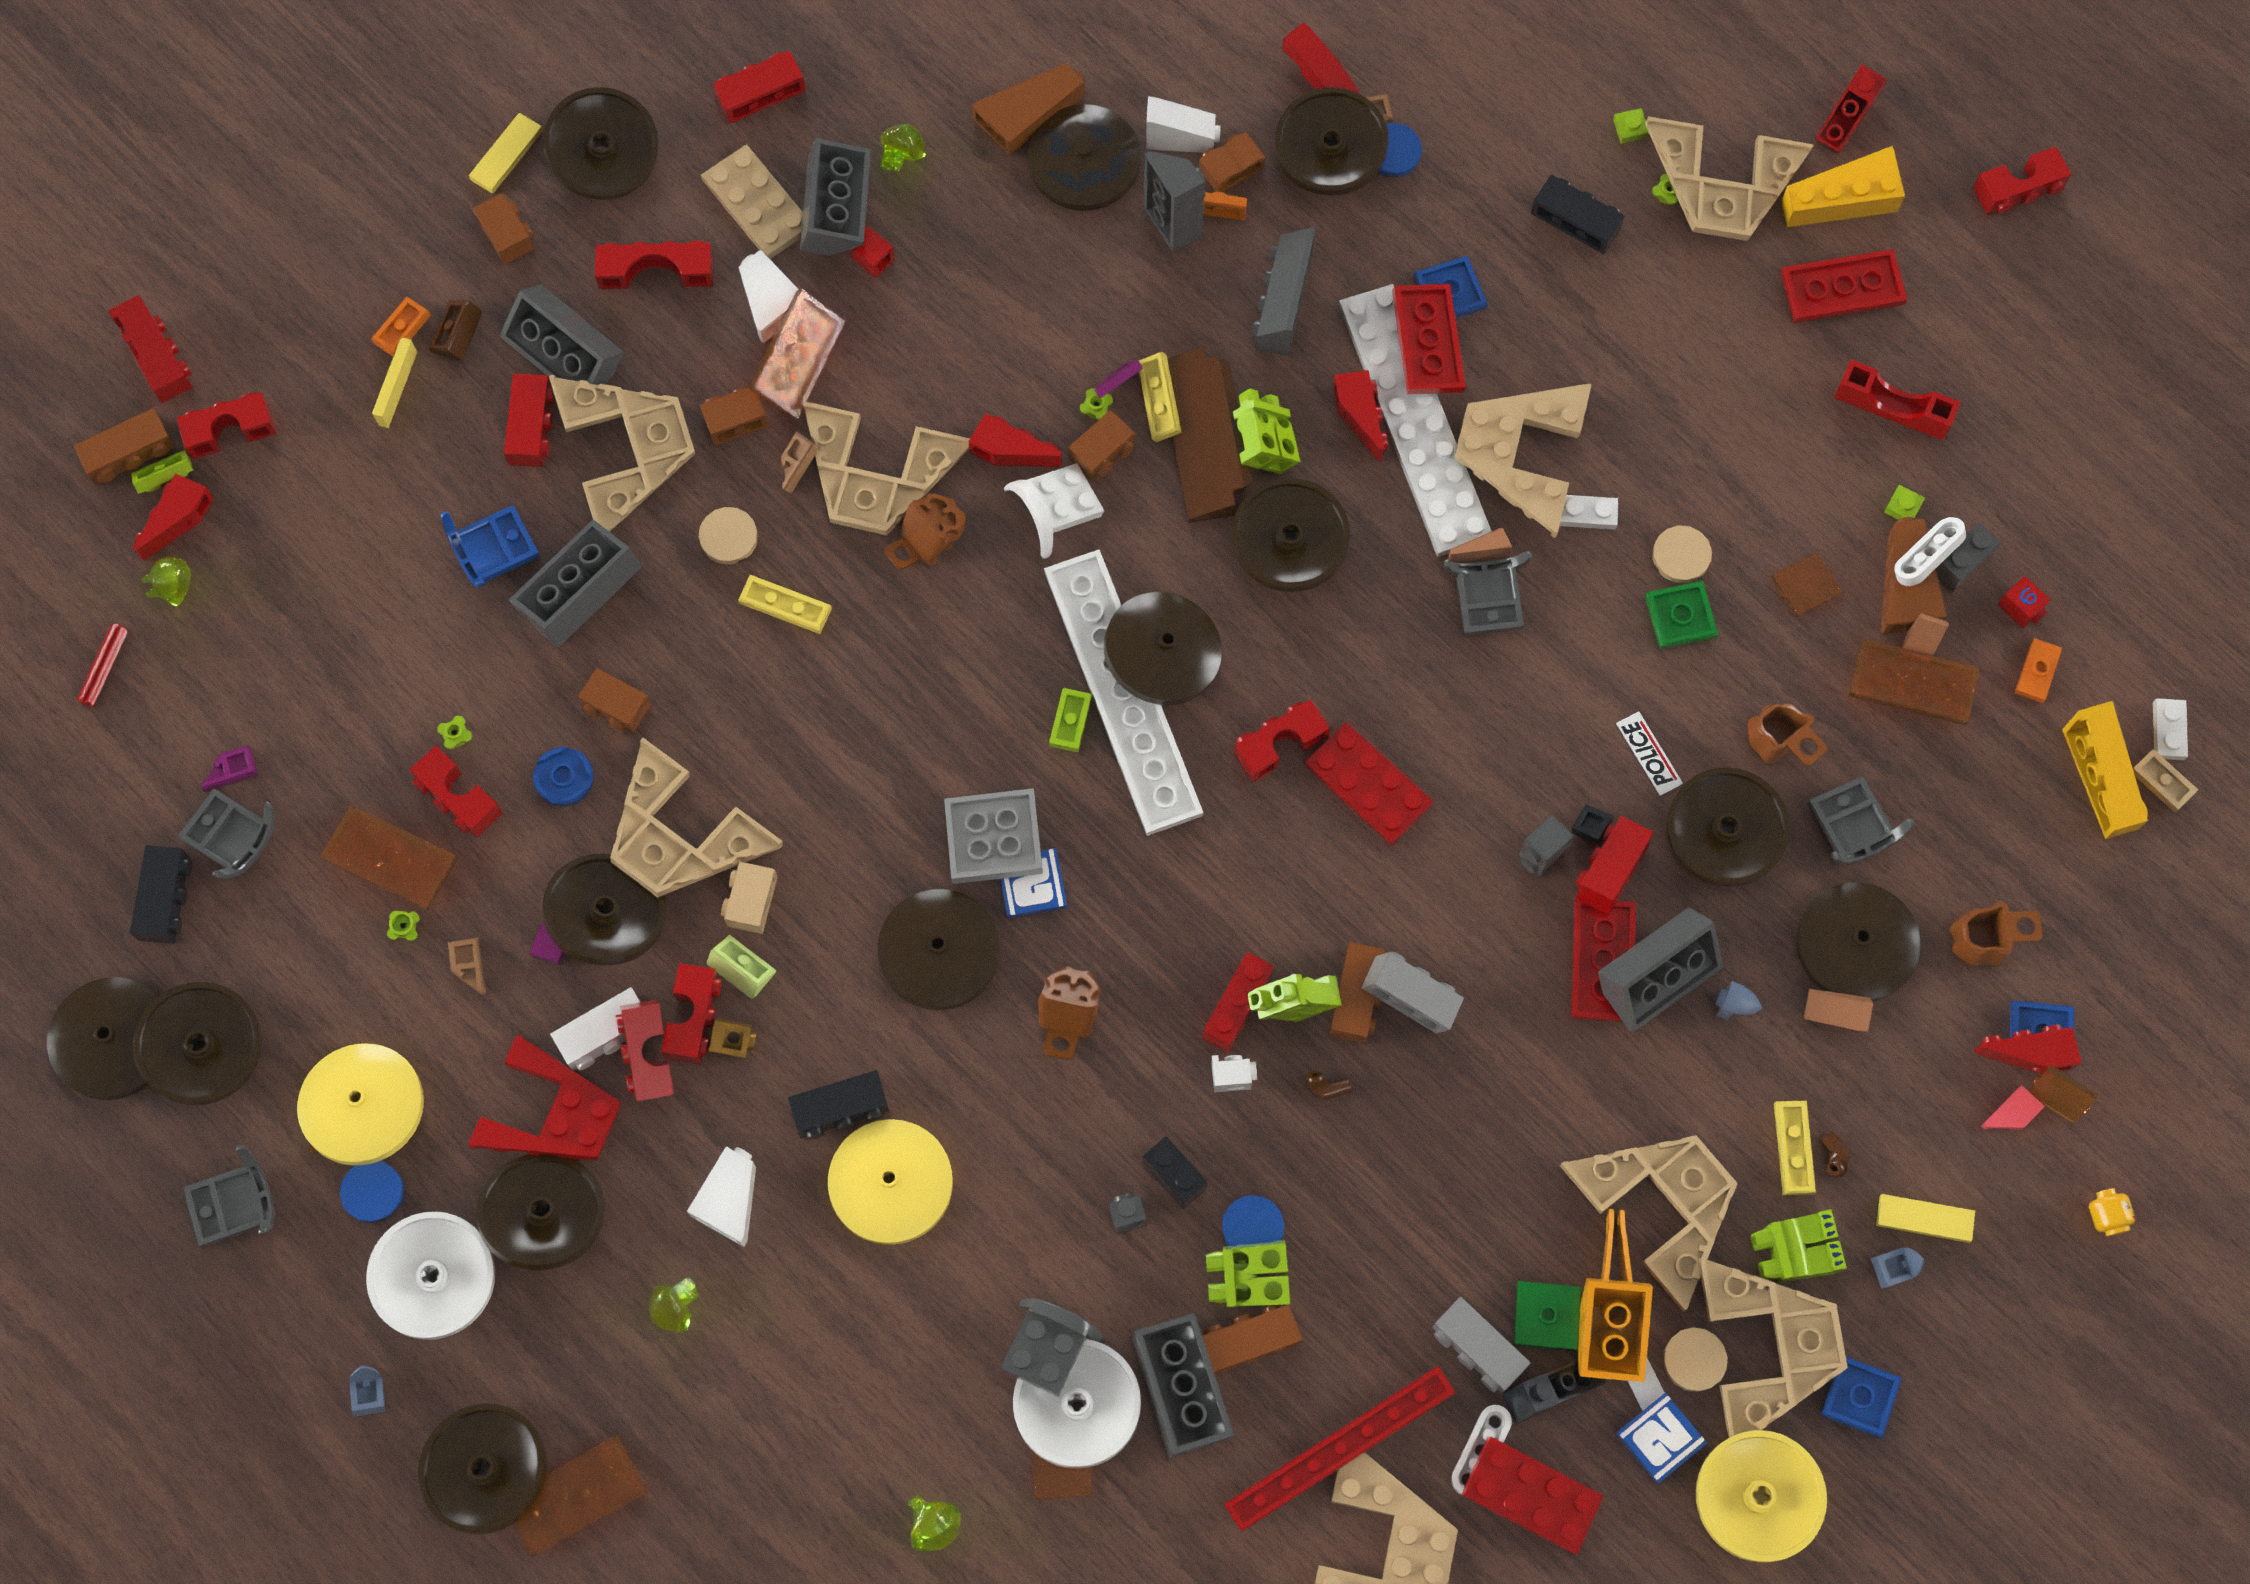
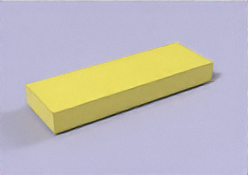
(506, 153)
(394, 382)
(1159, 397)
(785, 604)
(1794, 1148)
(1925, 1218)

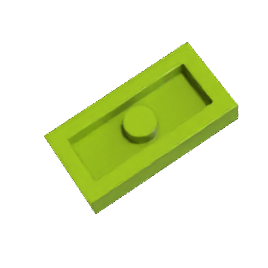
(154, 475)
(1070, 720)

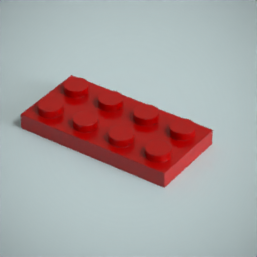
(1843, 286)
(1428, 339)
(1369, 783)
(1596, 943)
(1532, 1495)

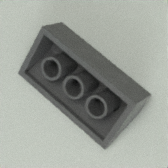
(835, 197)
(1174, 197)
(1285, 291)
(559, 338)
(575, 583)
(1661, 968)
(1181, 1386)

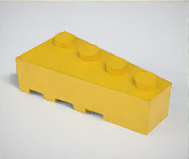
(1846, 192)
(2106, 769)

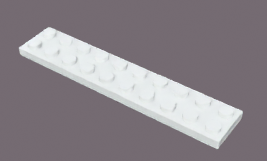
(1415, 426)
(1134, 727)

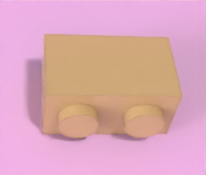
(750, 897)

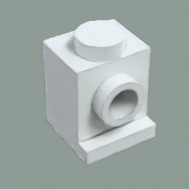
(1233, 1073)

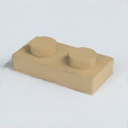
(2164, 780)

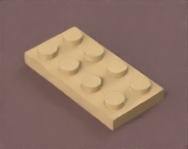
(755, 201)

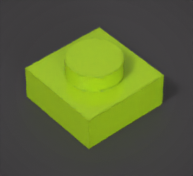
(1631, 126)
(1904, 503)

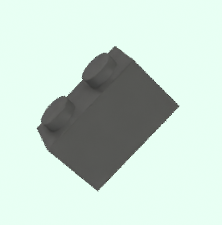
(1967, 557)
(1545, 846)

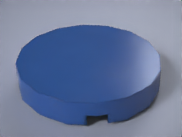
(1403, 151)
(563, 776)
(372, 1192)
(1252, 1221)

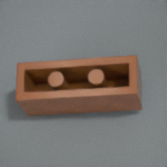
(124, 446)
(1353, 1018)
(1251, 1338)

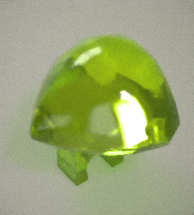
(901, 143)
(169, 580)
(669, 1304)
(934, 1524)

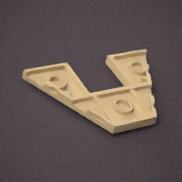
(1722, 205)
(655, 433)
(1492, 437)
(869, 498)
(658, 855)
(1688, 1179)
(1805, 1336)
(1419, 1539)

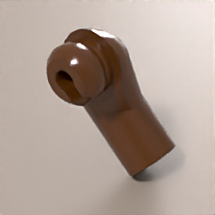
(1324, 1088)
(1838, 1157)

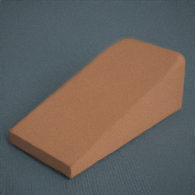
(1486, 547)
(1925, 634)
(1839, 1009)

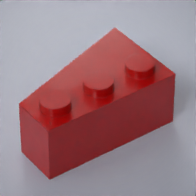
(151, 348)

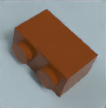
(503, 228)
(733, 415)
(1102, 446)
(614, 701)

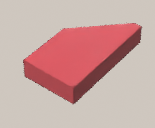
(2015, 1111)

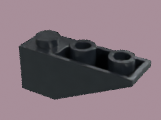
(1548, 1391)

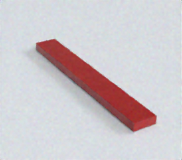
(1339, 1449)

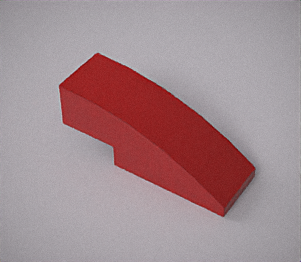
(1316, 60)

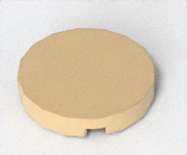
(728, 535)
(1682, 554)
(1695, 1359)

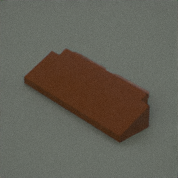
(1208, 443)

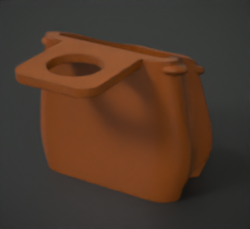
(928, 530)
(1781, 730)
(1988, 934)
(1068, 1008)

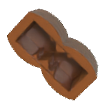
(1232, 162)

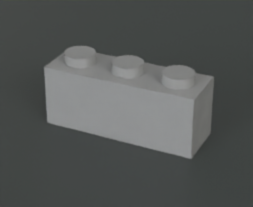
(1413, 992)
(1480, 1346)

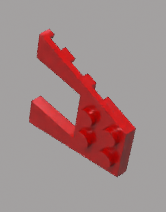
(576, 1121)

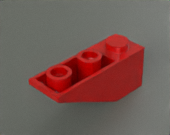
(1851, 108)
(1357, 407)
(1007, 446)
(177, 512)
(2034, 1051)

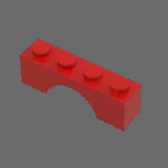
(619, 264)
(1867, 390)

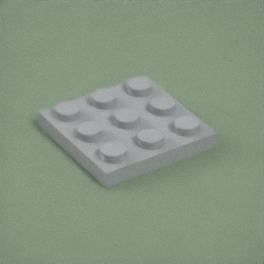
(993, 836)

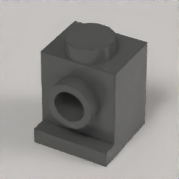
(1127, 1213)

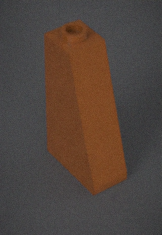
(1019, 110)
(1901, 602)

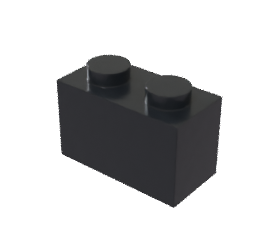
(1174, 1172)

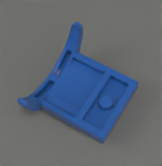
(491, 545)

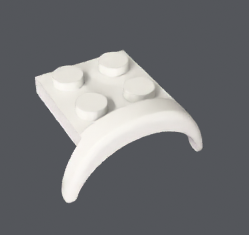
(1057, 502)

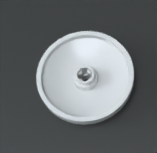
(402, 1271)
(1100, 1428)

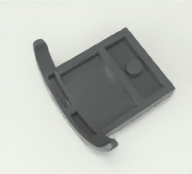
(1489, 594)
(1855, 822)
(229, 834)
(231, 1202)
(1047, 1345)

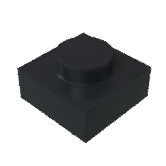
(1592, 824)

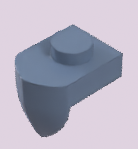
(1736, 1000)
(1897, 1266)
(366, 1391)

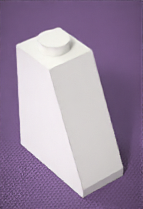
(1179, 127)
(767, 292)
(727, 1196)

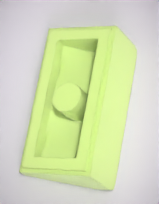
(740, 966)

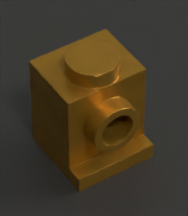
(721, 1043)

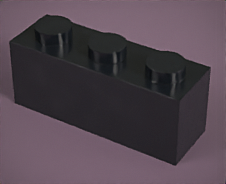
(1577, 214)
(160, 894)
(838, 1105)

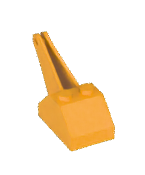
(1614, 1316)

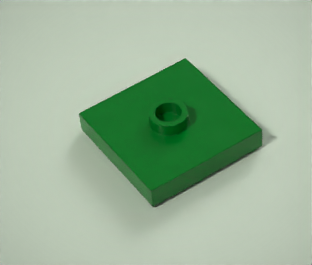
(1681, 615)
(1547, 1316)

